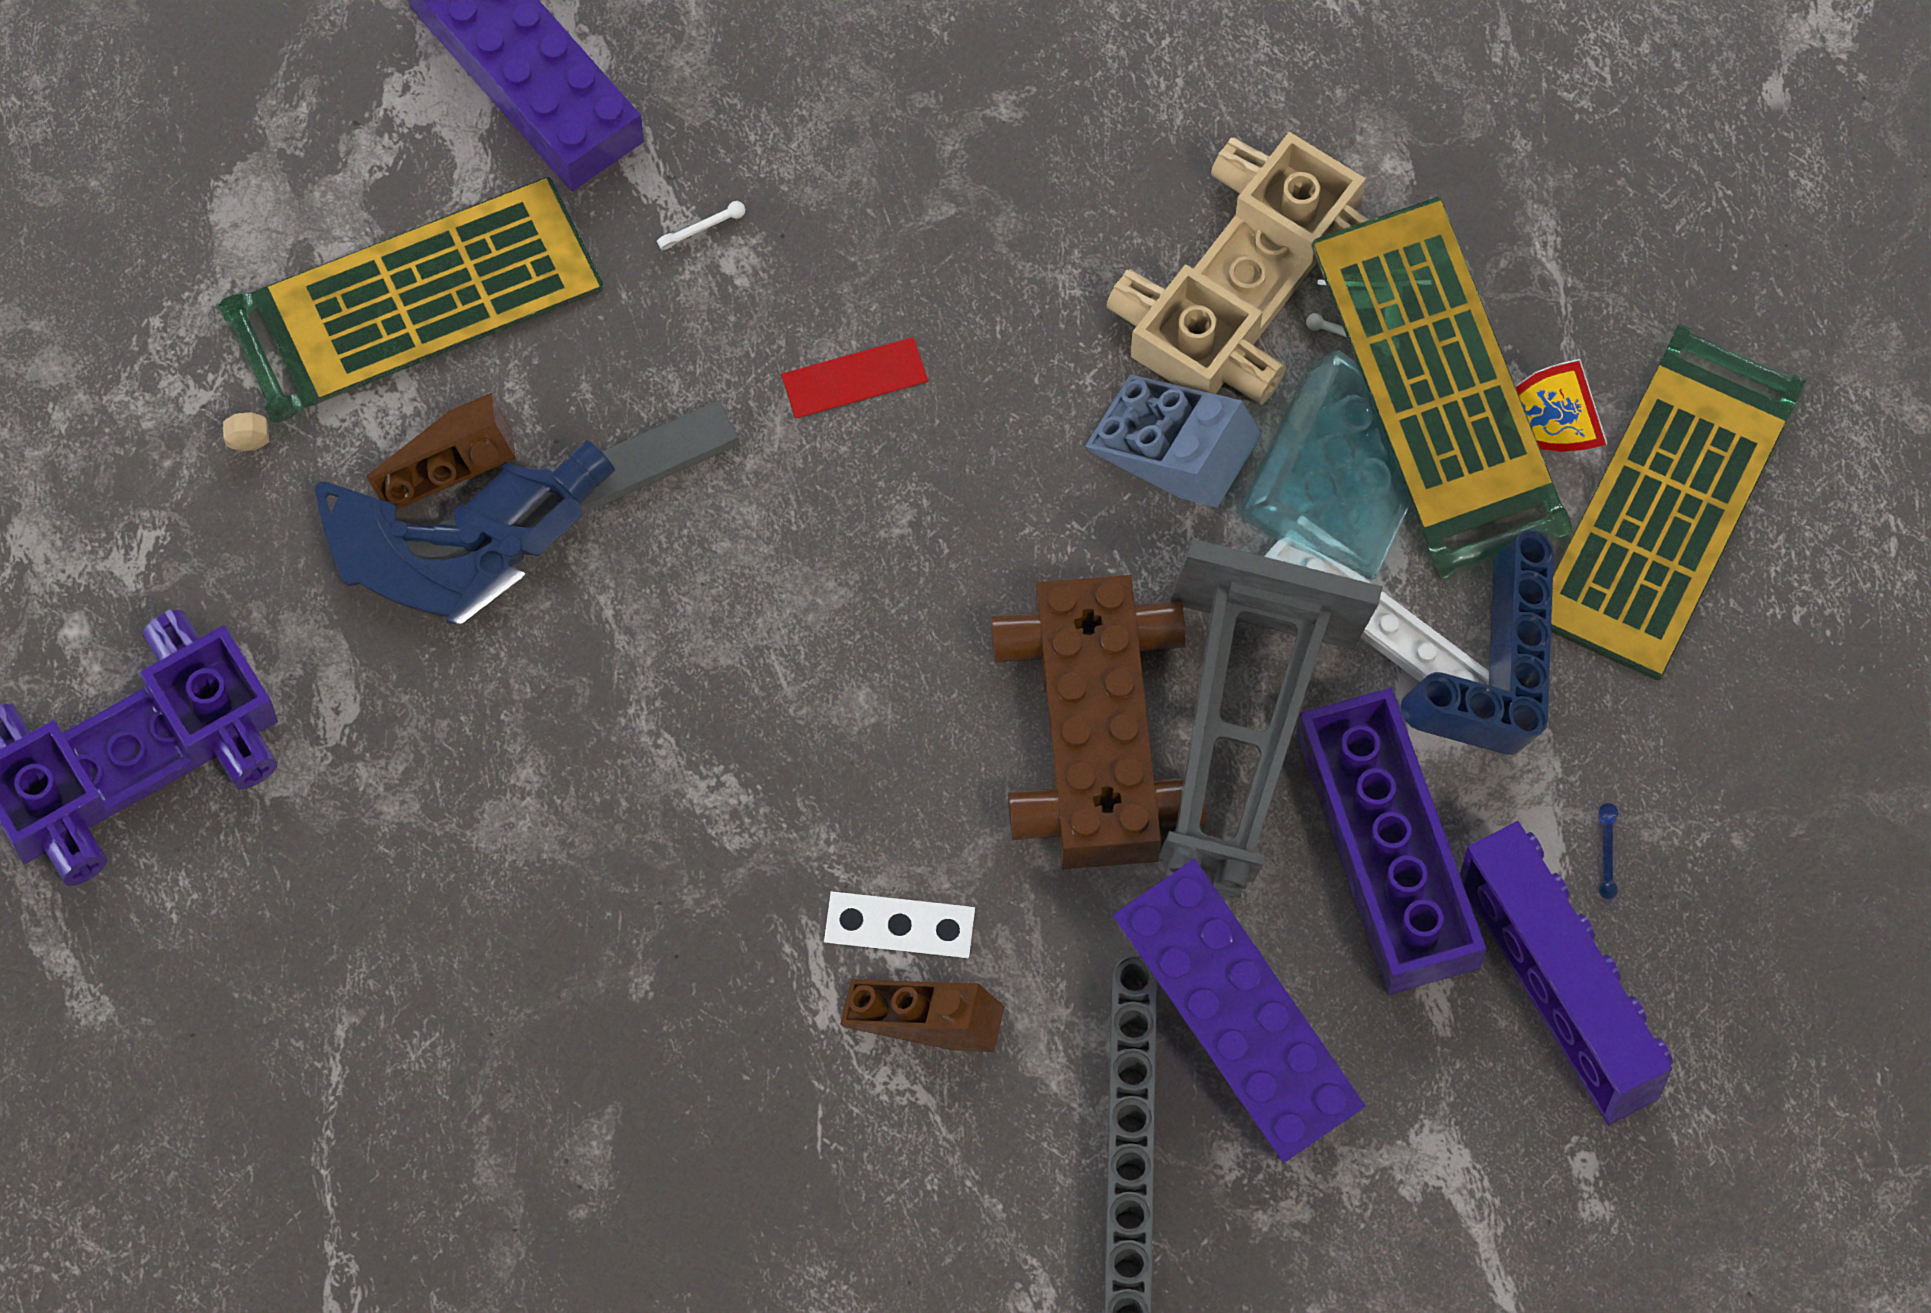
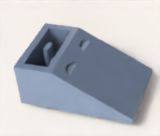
(1177, 438)

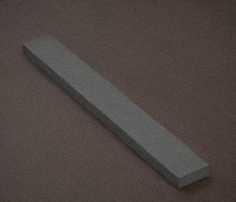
(636, 465)

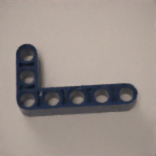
(1515, 702)

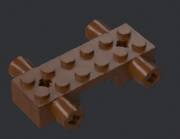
(1095, 719)

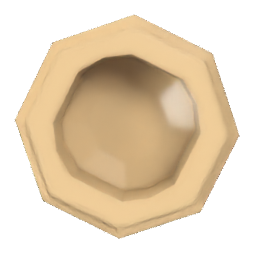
(246, 431)

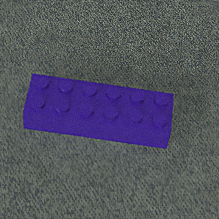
(538, 81)
(1390, 841)
(1565, 972)
(1239, 1010)

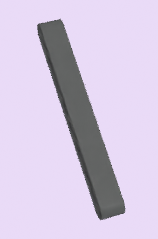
(1128, 1147)

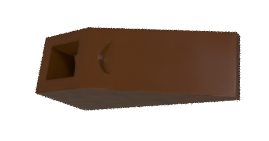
(446, 453)
(925, 1013)

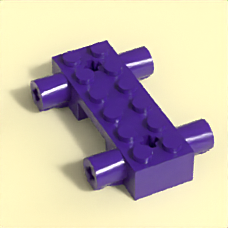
(133, 746)

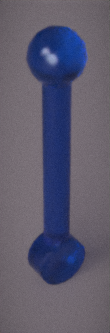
(1608, 815)

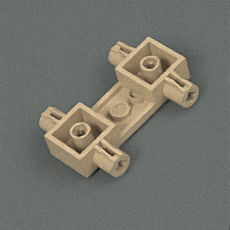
(1212, 315)

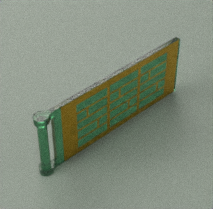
(415, 296)
(1438, 380)
(1668, 505)

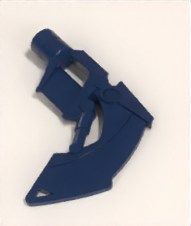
(373, 550)

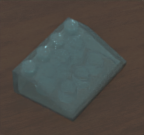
(1330, 473)

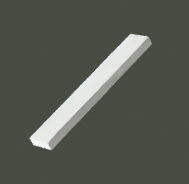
(1395, 629)

